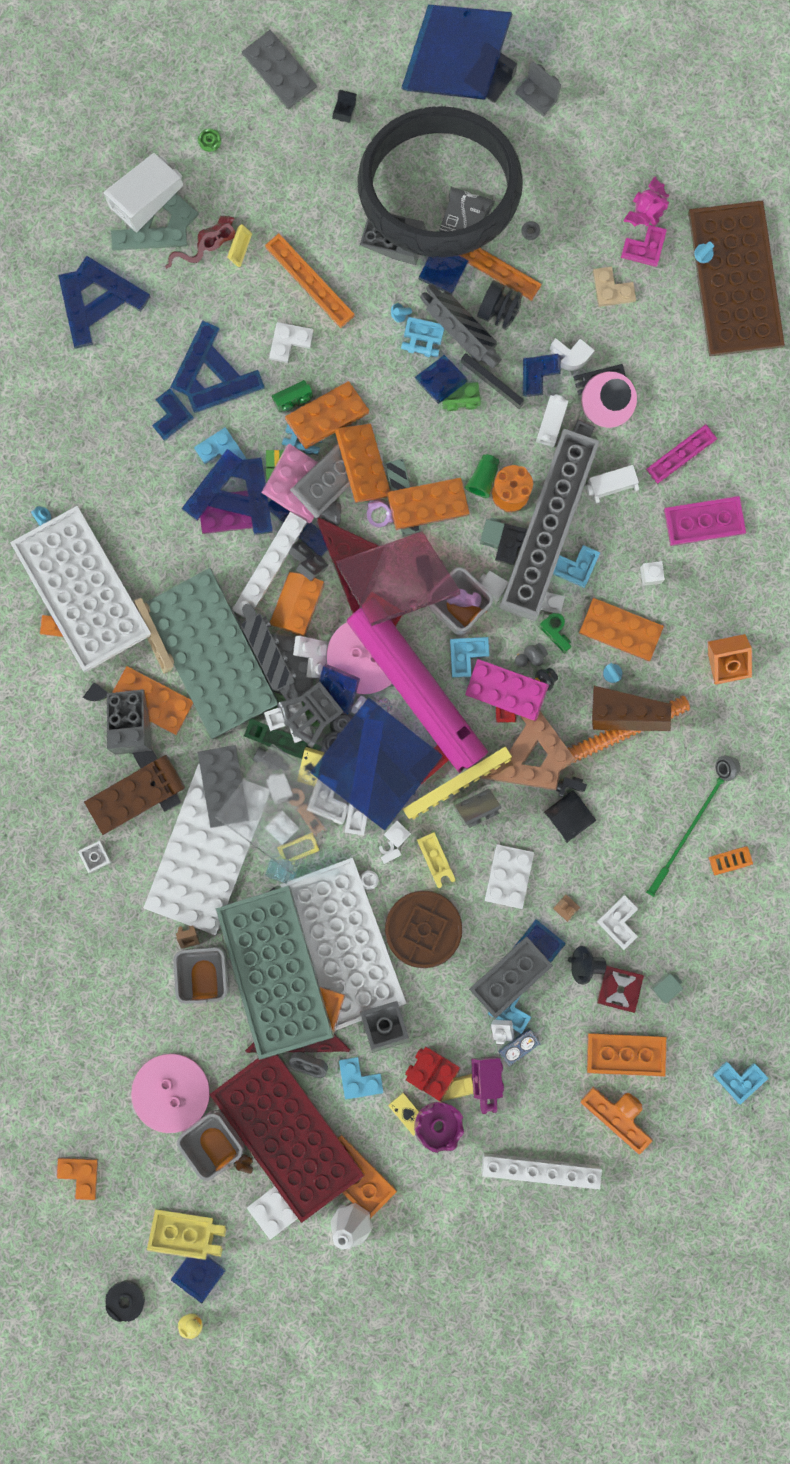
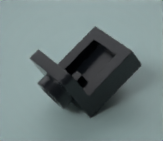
(345, 106)
(574, 783)

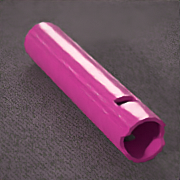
(419, 690)

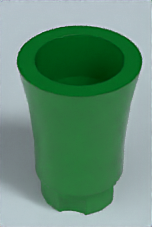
(483, 476)

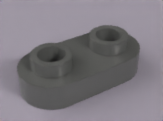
(308, 1065)

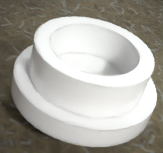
(369, 879)

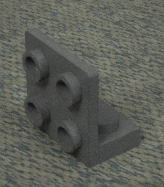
(539, 89)

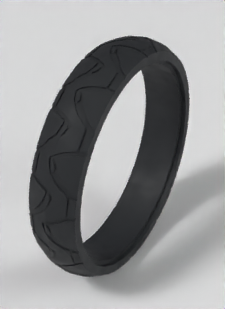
(448, 121)

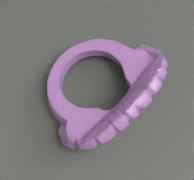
(374, 504)

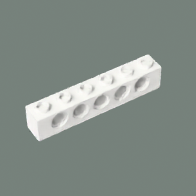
(541, 1171)

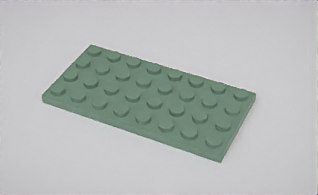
(211, 653)
(274, 972)

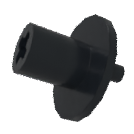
(585, 965)

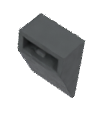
(376, 242)
(128, 723)
(477, 807)

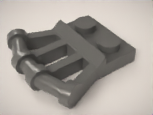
(321, 706)

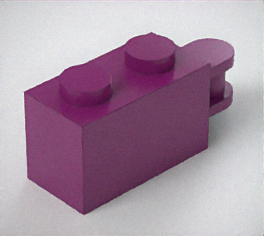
(487, 1082)

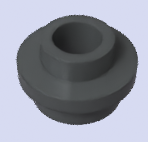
(530, 224)

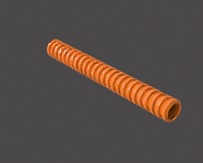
(612, 736)

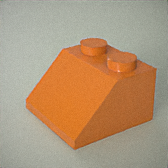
(730, 659)

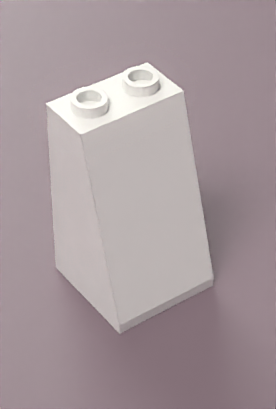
(143, 191)

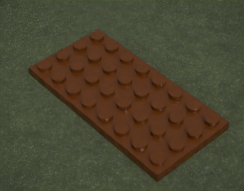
(739, 280)

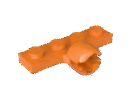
(619, 1117)

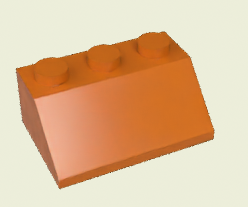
(297, 604)

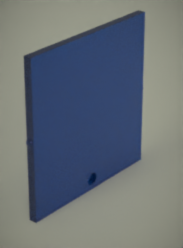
(457, 51)
(376, 763)

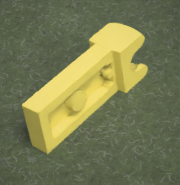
(435, 858)

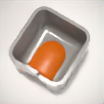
(462, 618)
(201, 975)
(210, 1145)

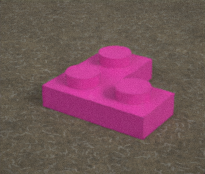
(647, 251)

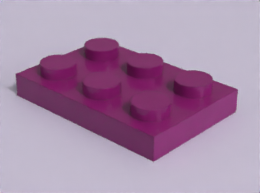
(219, 520)

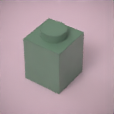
(492, 533)
(667, 987)

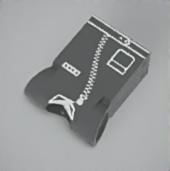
(465, 210)

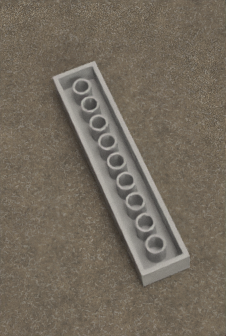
(549, 525)

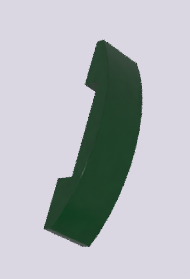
(261, 733)

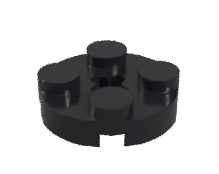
(113, 1299)

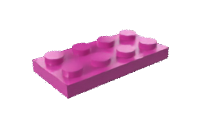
(704, 521)
(507, 689)

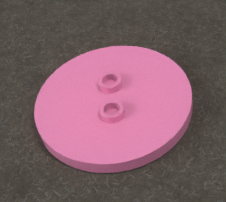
(351, 656)
(170, 1093)

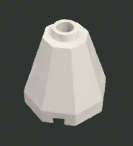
(350, 1226)

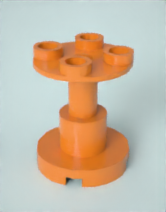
(512, 488)

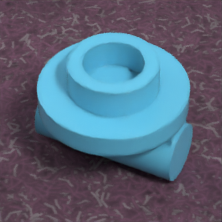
(704, 252)
(399, 312)
(41, 515)
(612, 673)

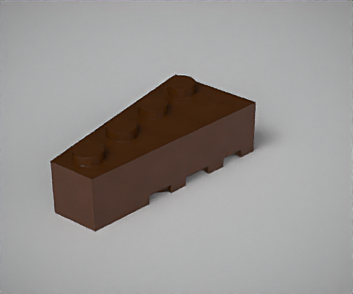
(628, 712)

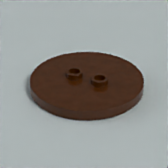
(423, 929)

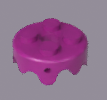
(451, 1130)

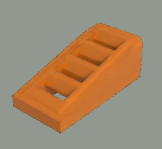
(748, 860)

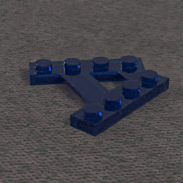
(117, 293)
(202, 353)
(210, 492)

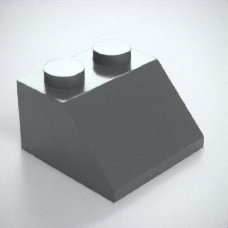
(384, 1026)

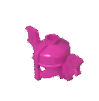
(649, 205)

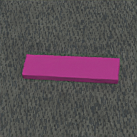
(681, 454)

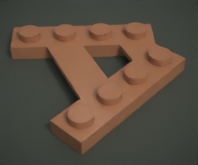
(548, 773)

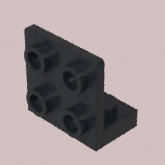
(502, 77)

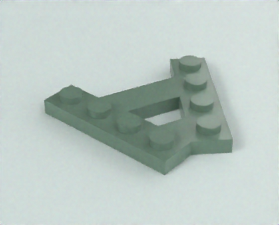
(171, 236)

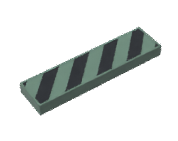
(399, 480)

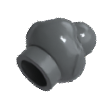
(532, 653)

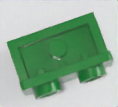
(292, 396)

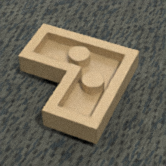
(610, 293)

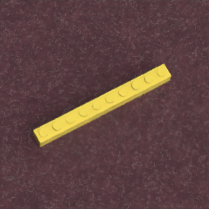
(458, 782)

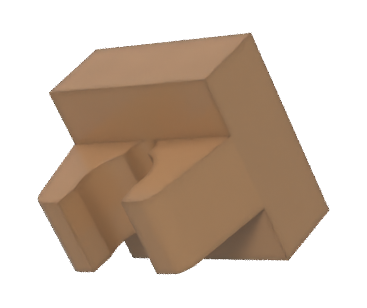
(566, 908)
(187, 938)

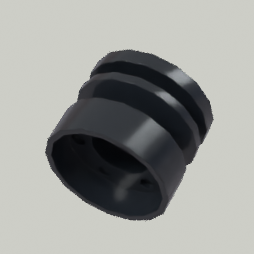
(500, 305)

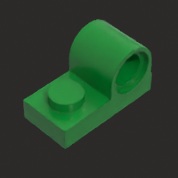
(560, 641)

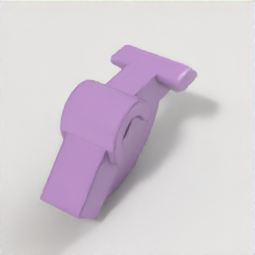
(465, 599)

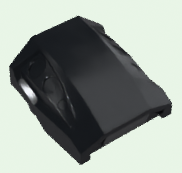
(570, 816)

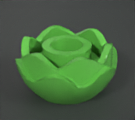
(209, 134)

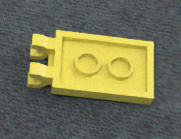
(184, 1235)

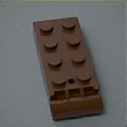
(134, 794)

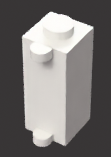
(552, 420)
(612, 482)

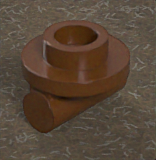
(244, 1164)

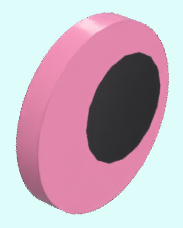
(609, 399)

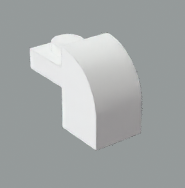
(574, 358)

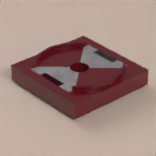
(628, 997)

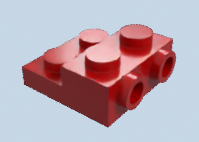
(432, 1073)

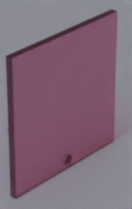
(397, 578)

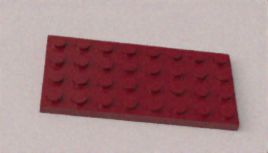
(287, 1135)

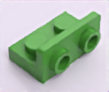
(465, 396)

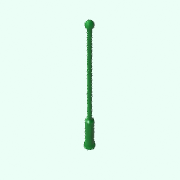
(664, 871)

